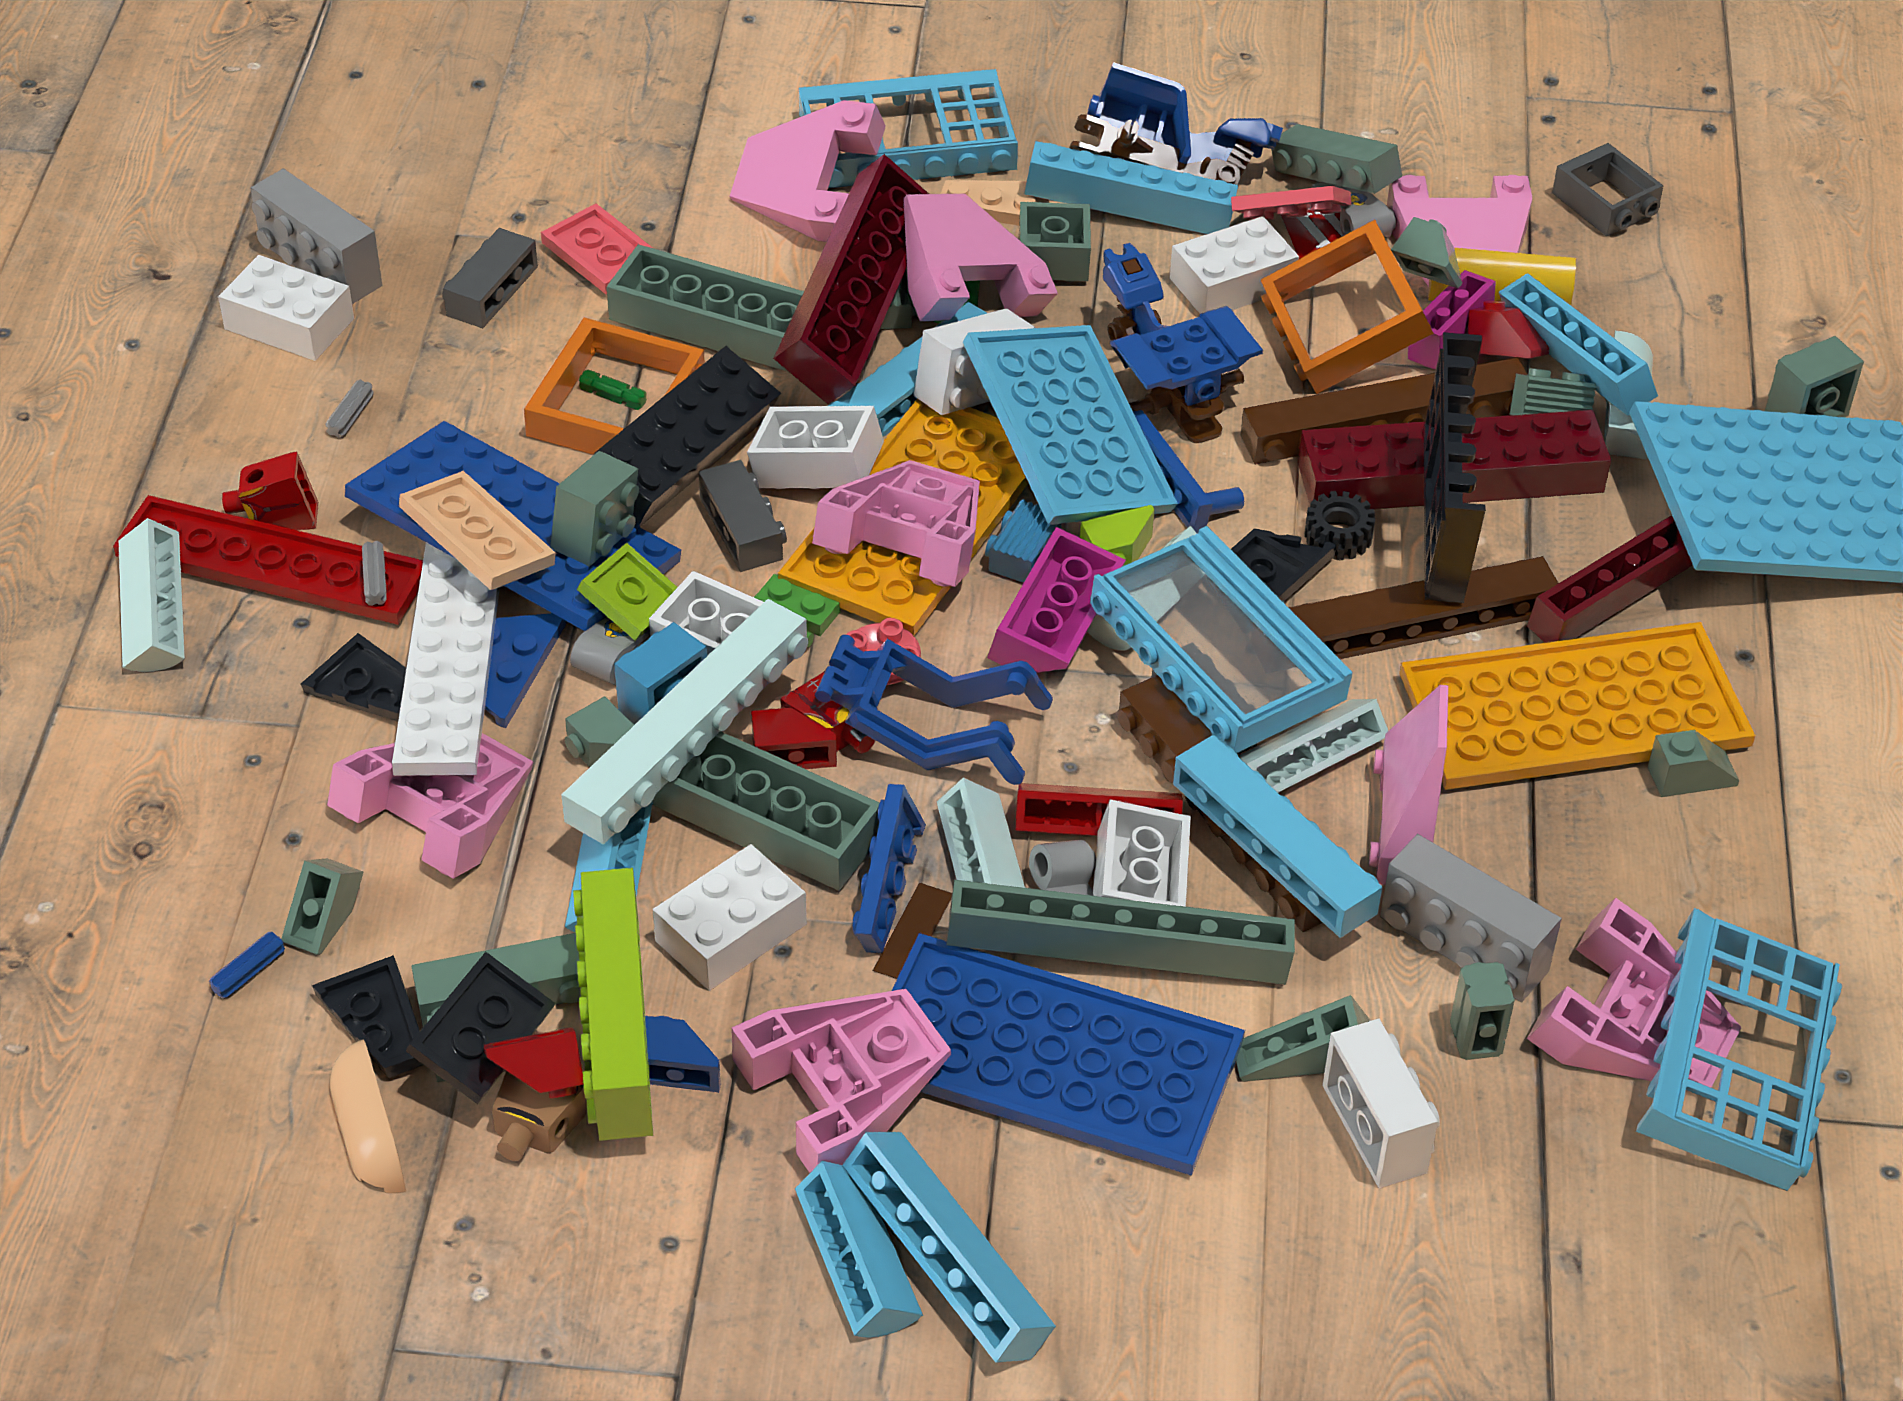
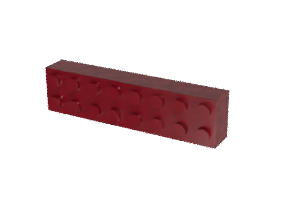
(851, 284)
(1512, 459)

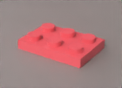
(1292, 202)
(592, 244)

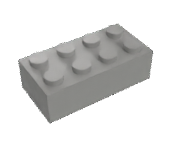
(315, 233)
(1468, 914)

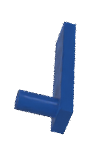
(1193, 503)

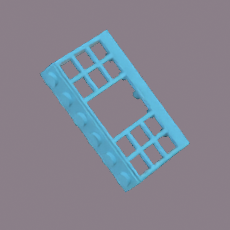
(936, 159)
(1775, 962)

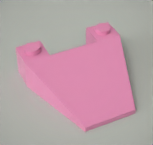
(791, 165)
(1470, 223)
(960, 242)
(908, 511)
(1410, 778)
(454, 810)
(1625, 1022)
(853, 1059)

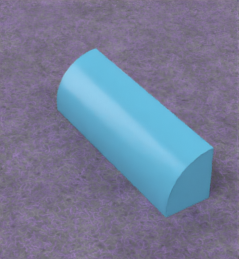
(619, 852)
(857, 1253)

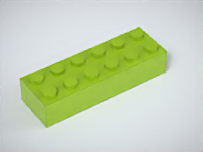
(612, 1005)

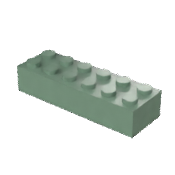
(702, 304)
(774, 807)

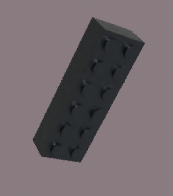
(691, 429)

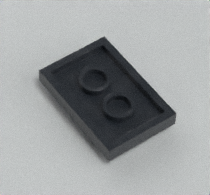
(483, 1009)

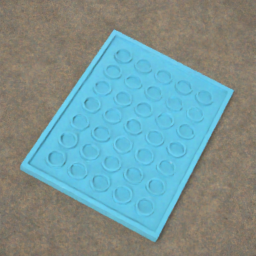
(1780, 489)

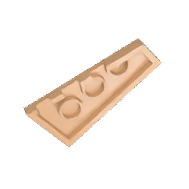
(997, 198)

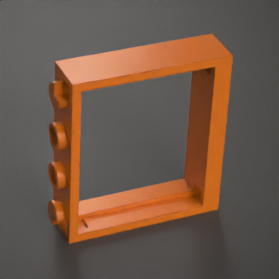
(1365, 348)
(542, 412)

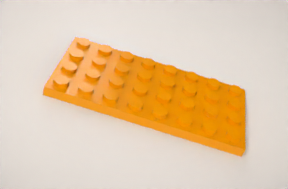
(887, 582)
(1577, 702)

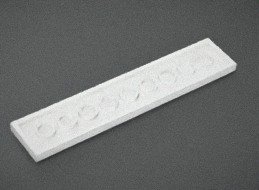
(446, 671)

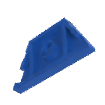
(516, 658)

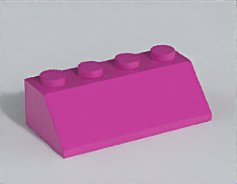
(1053, 604)

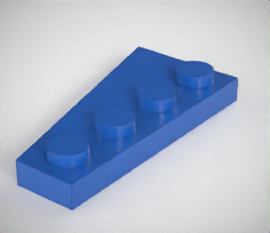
(886, 877)

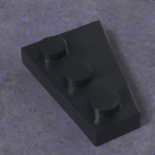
(360, 678)
(375, 1008)

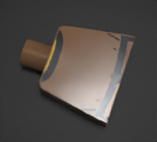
(532, 1118)

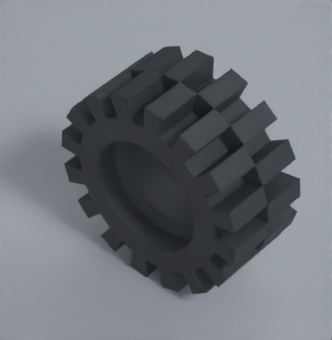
(1344, 511)

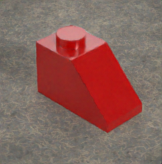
(1505, 331)
(794, 738)
(541, 1060)

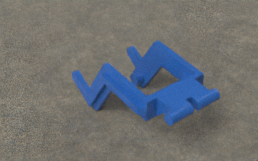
(860, 677)

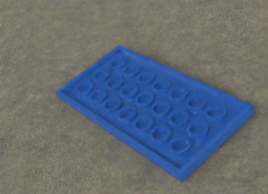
(515, 486)
(1071, 1054)

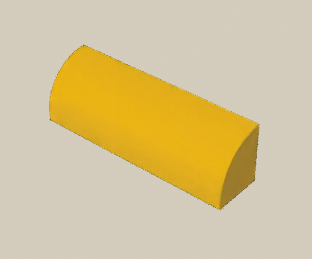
(1506, 267)

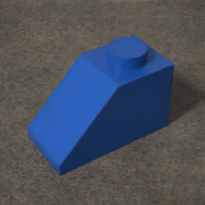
(679, 1056)

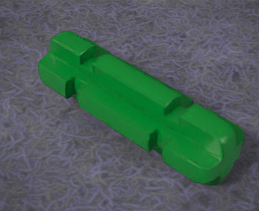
(612, 389)

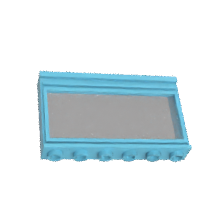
(1221, 640)

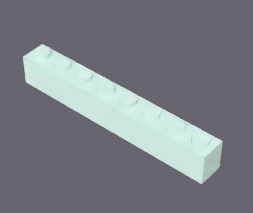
(684, 722)

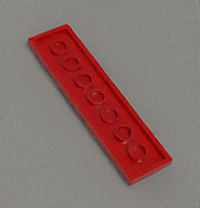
(280, 560)

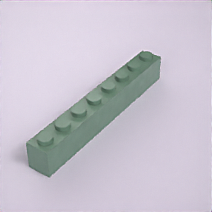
(1121, 932)

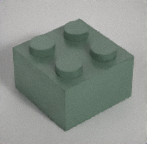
(1058, 236)
(1816, 380)
(594, 508)

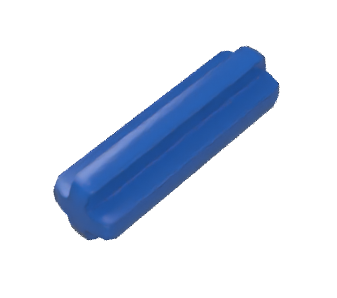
(246, 964)

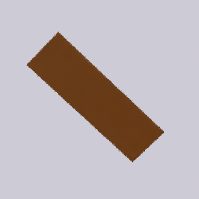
(919, 916)

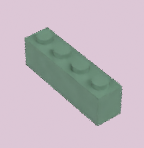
(1337, 158)
(543, 963)

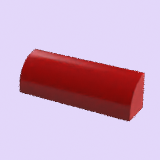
(1080, 808)

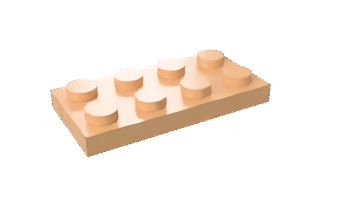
(477, 530)

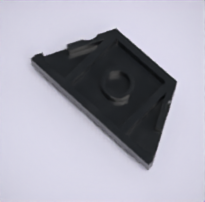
(1282, 560)

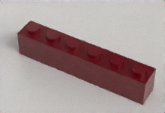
(1610, 583)

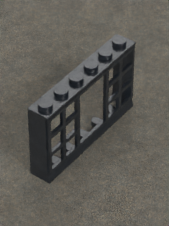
(1449, 524)

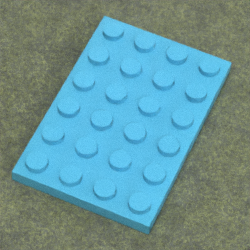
(1068, 422)

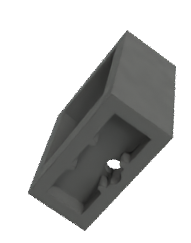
(1607, 163)

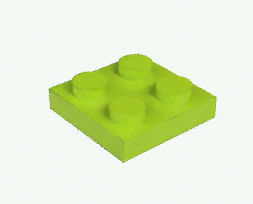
(627, 590)

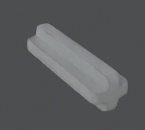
(349, 408)
(374, 573)

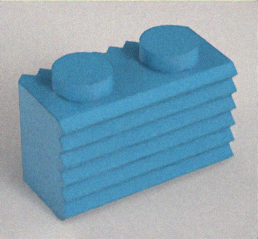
(1019, 542)

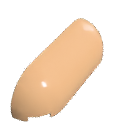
(365, 1120)

